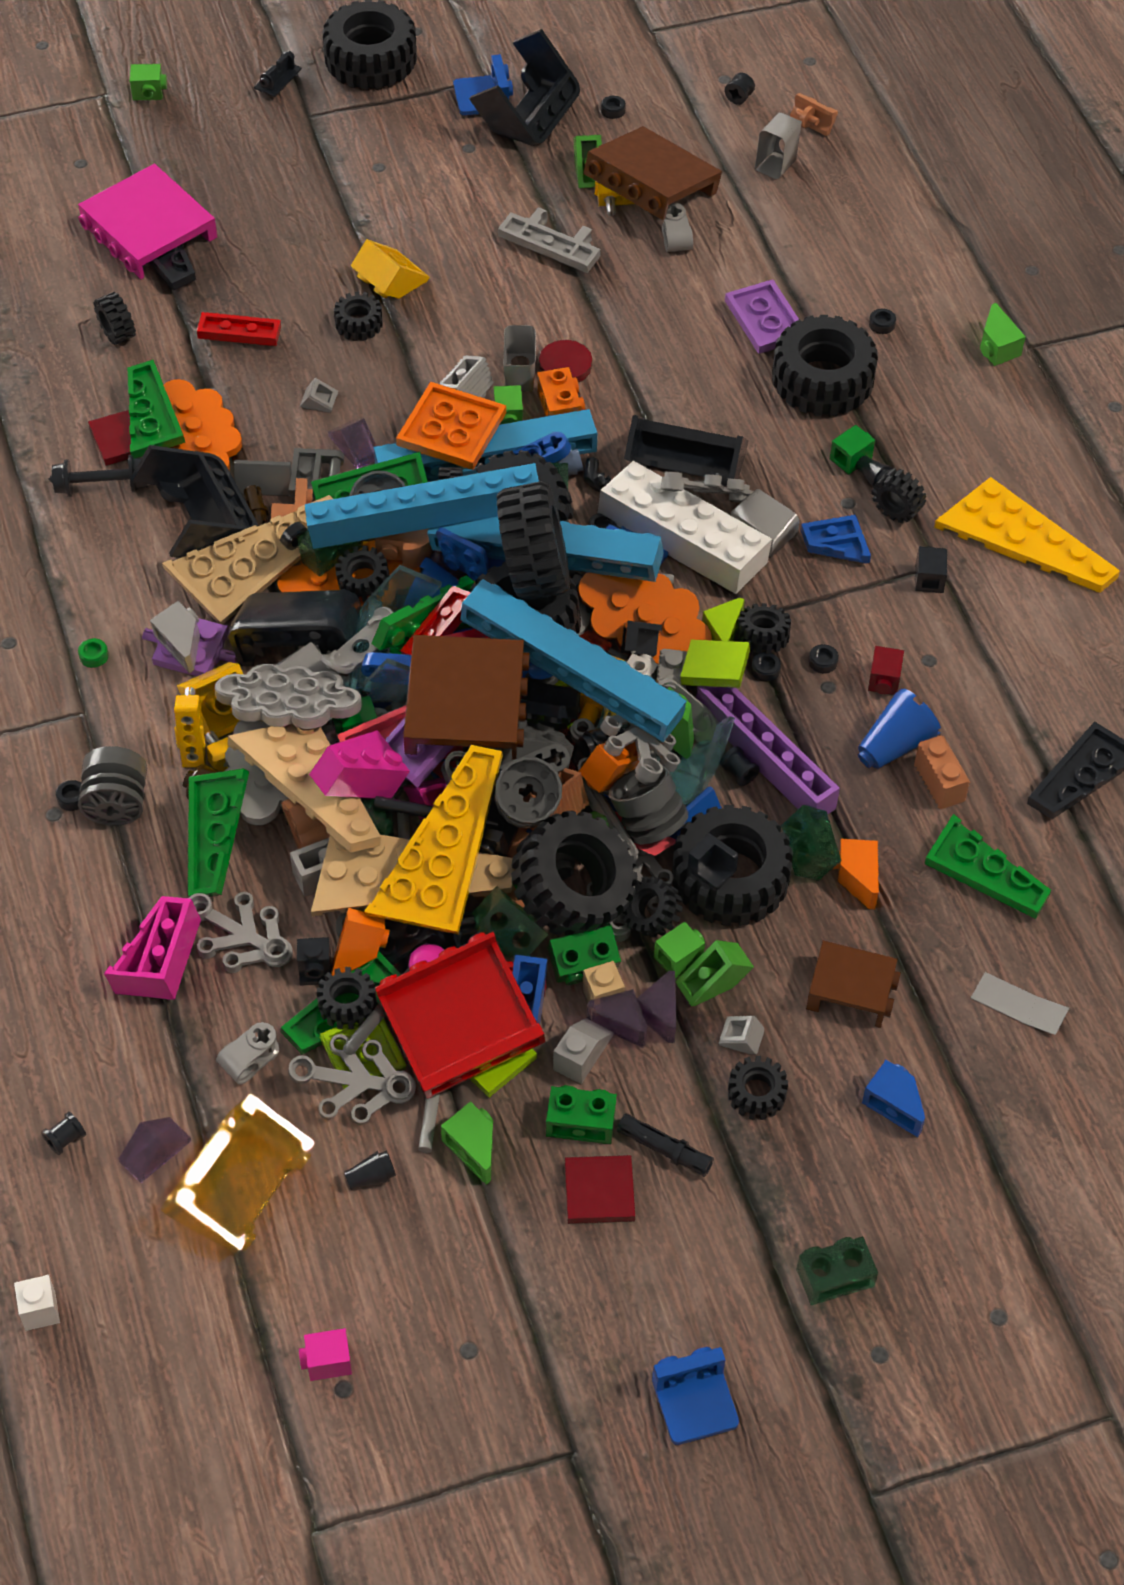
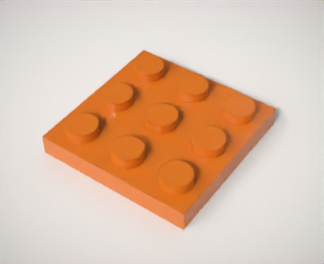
(451, 425)

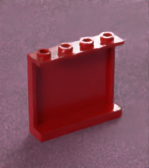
(459, 1014)

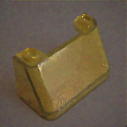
(237, 1174)

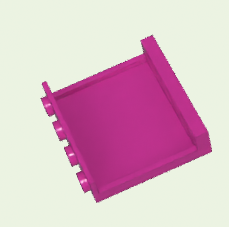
(145, 218)

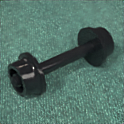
(63, 477)

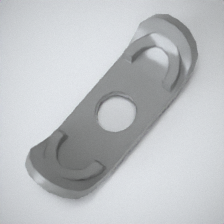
(345, 658)
(703, 719)

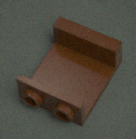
(854, 980)

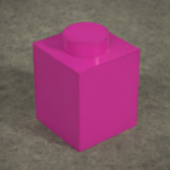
(326, 1354)

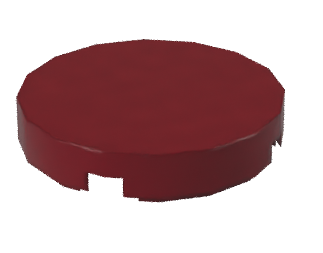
(567, 354)

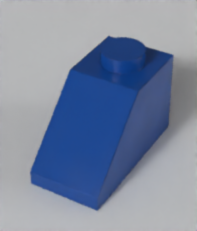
(531, 978)
(896, 1097)

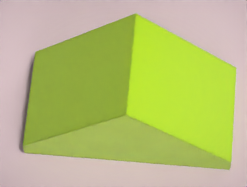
(724, 619)

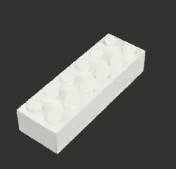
(688, 527)

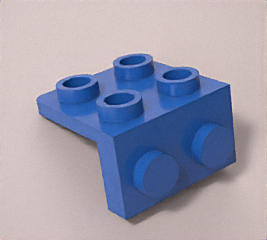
(466, 87)
(464, 554)
(694, 1395)

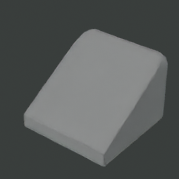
(319, 396)
(742, 1034)

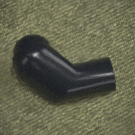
(591, 475)

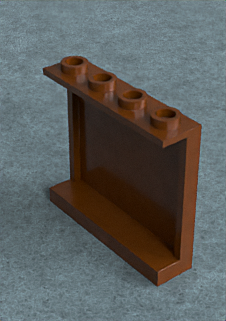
(650, 170)
(466, 693)

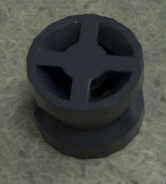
(739, 88)

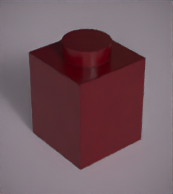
(885, 670)

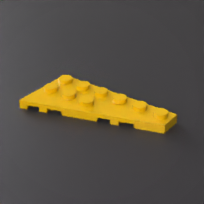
(1023, 533)
(439, 861)

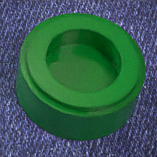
(93, 653)

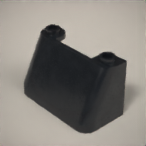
(293, 620)

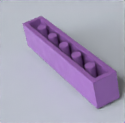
(771, 750)

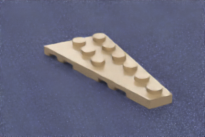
(237, 565)
(287, 759)
(355, 877)

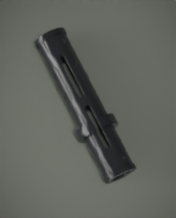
(670, 1147)

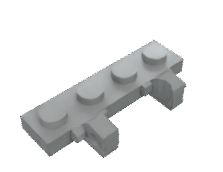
(537, 237)

